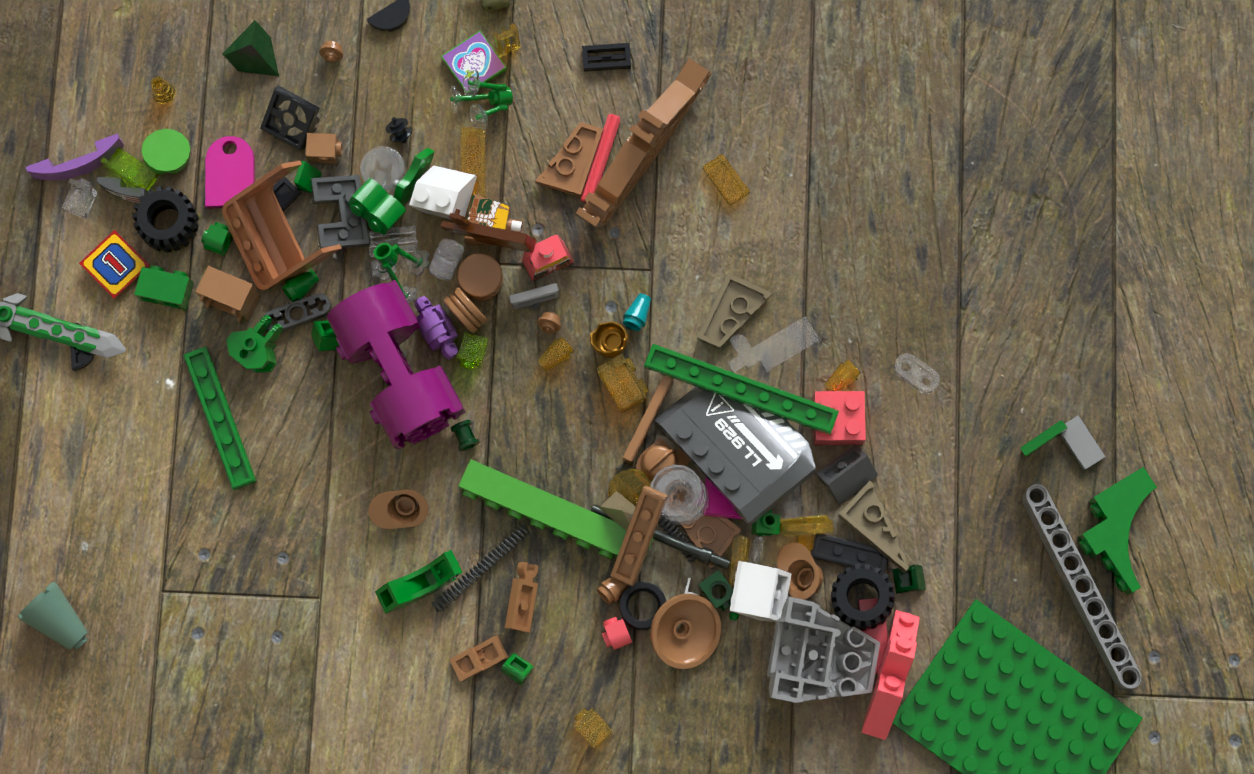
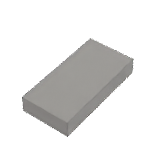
(534, 296)
(1082, 443)

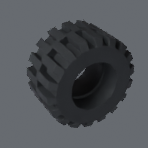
(152, 206)
(863, 575)

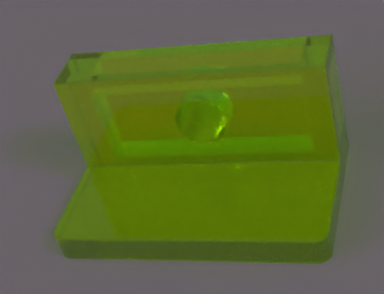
(130, 169)

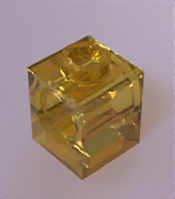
(592, 727)

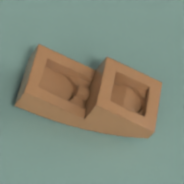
(478, 658)

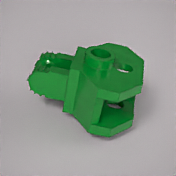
(253, 348)

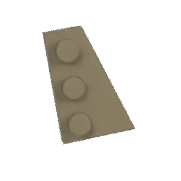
(731, 310)

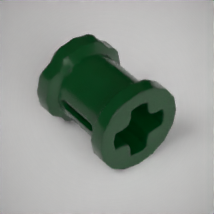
(464, 435)

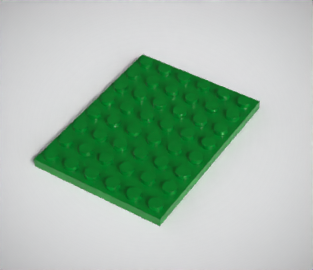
(1011, 706)

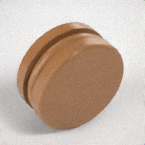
(480, 277)
(465, 310)

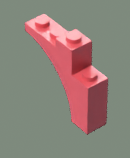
(892, 675)

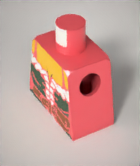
(547, 258)

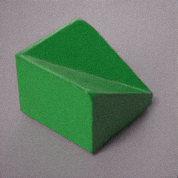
(324, 336)

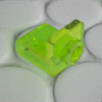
(472, 351)

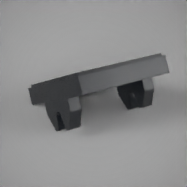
(269, 124)

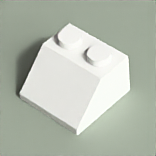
(442, 192)

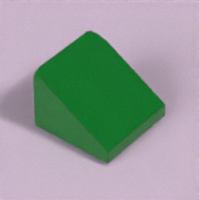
(304, 175)

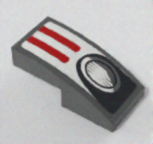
(118, 188)

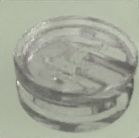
(384, 167)

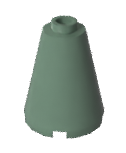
(55, 618)

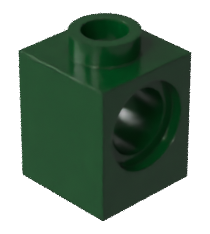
(712, 581)

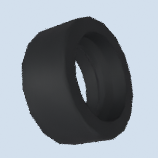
(626, 596)

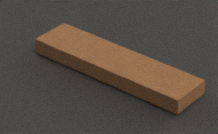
(648, 419)
(639, 535)

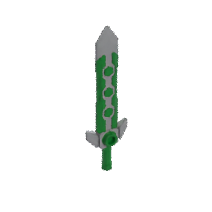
(54, 329)

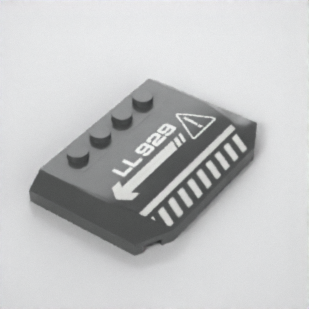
(740, 450)

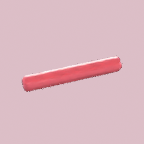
(601, 156)

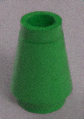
(300, 285)

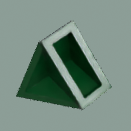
(253, 52)

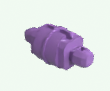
(436, 327)

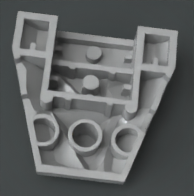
(819, 655)

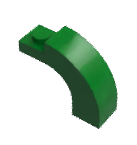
(420, 583)

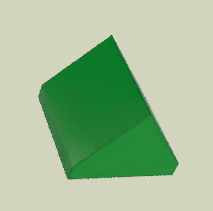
(517, 668)

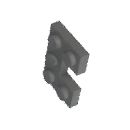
(352, 229)

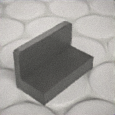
(847, 473)

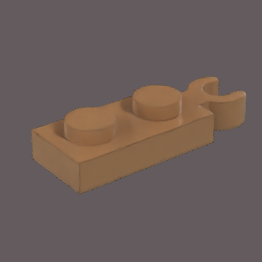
(522, 599)

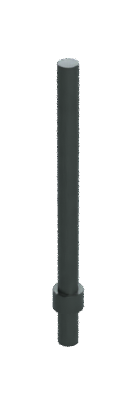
(705, 555)

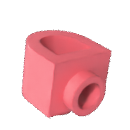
(616, 633)

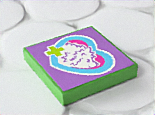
(474, 54)

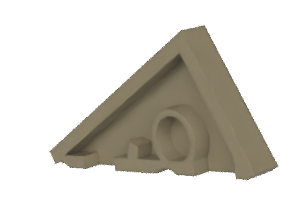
(868, 519)

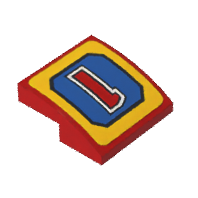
(114, 264)

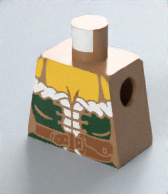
(492, 214)

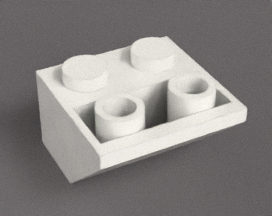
(760, 591)

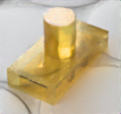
(805, 528)

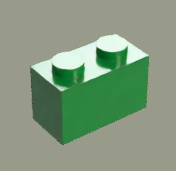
(164, 287)

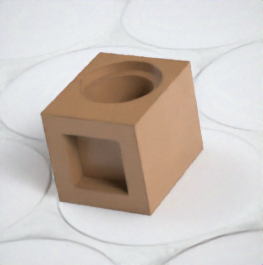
(323, 148)

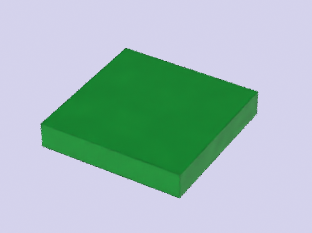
(1044, 438)

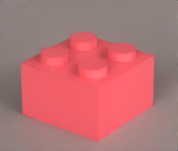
(850, 422)

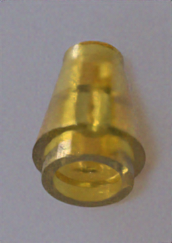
(162, 90)
(556, 353)
(843, 376)

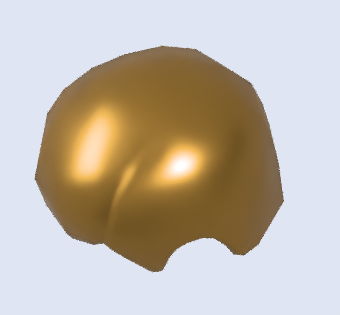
(609, 339)

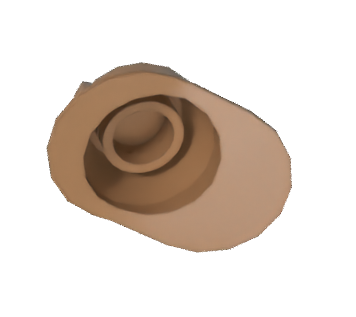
(658, 457)
(398, 509)
(806, 574)

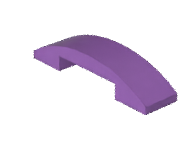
(47, 171)

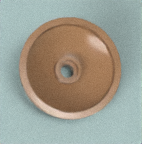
(695, 639)

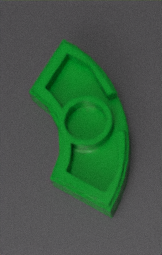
(419, 166)

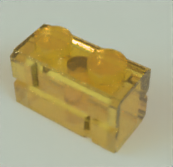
(622, 383)

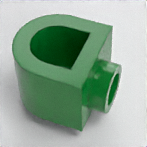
(217, 239)
(767, 525)

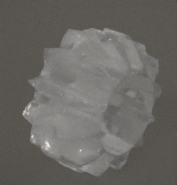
(446, 259)

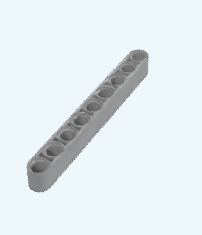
(1079, 599)

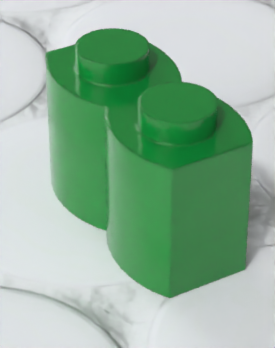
(376, 206)

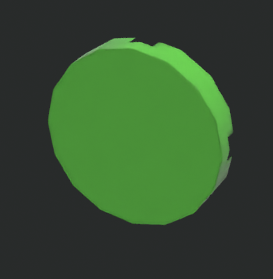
(166, 151)

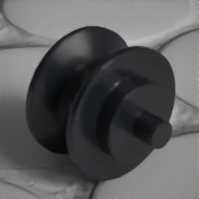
(398, 130)

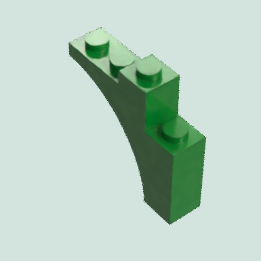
(1110, 537)

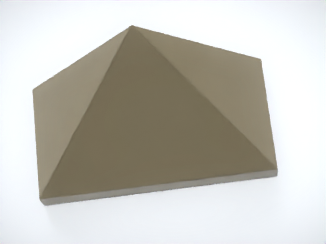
(618, 509)

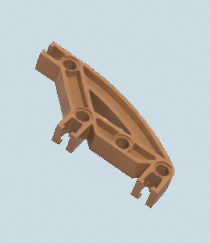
(644, 144)

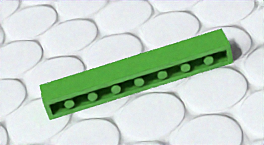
(542, 509)

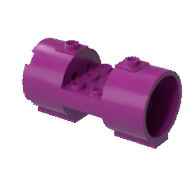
(373, 327)

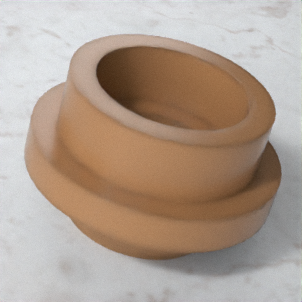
(331, 51)
(549, 322)

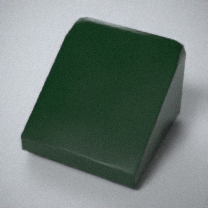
(910, 581)

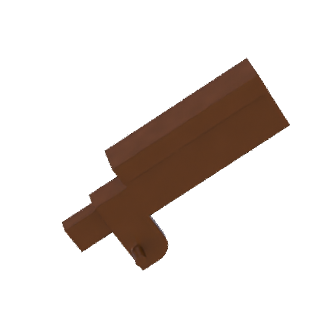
(489, 234)

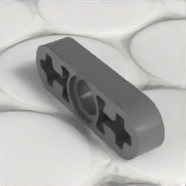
(311, 301)

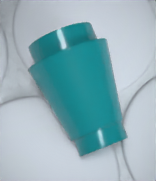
(637, 313)

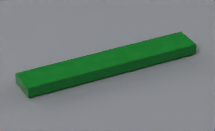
(220, 418)

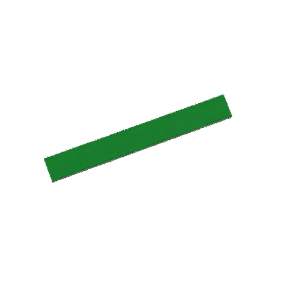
(741, 389)

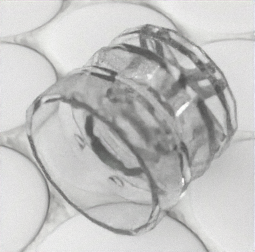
(678, 480)

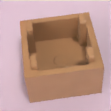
(228, 294)

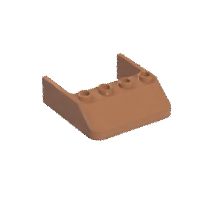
(265, 234)

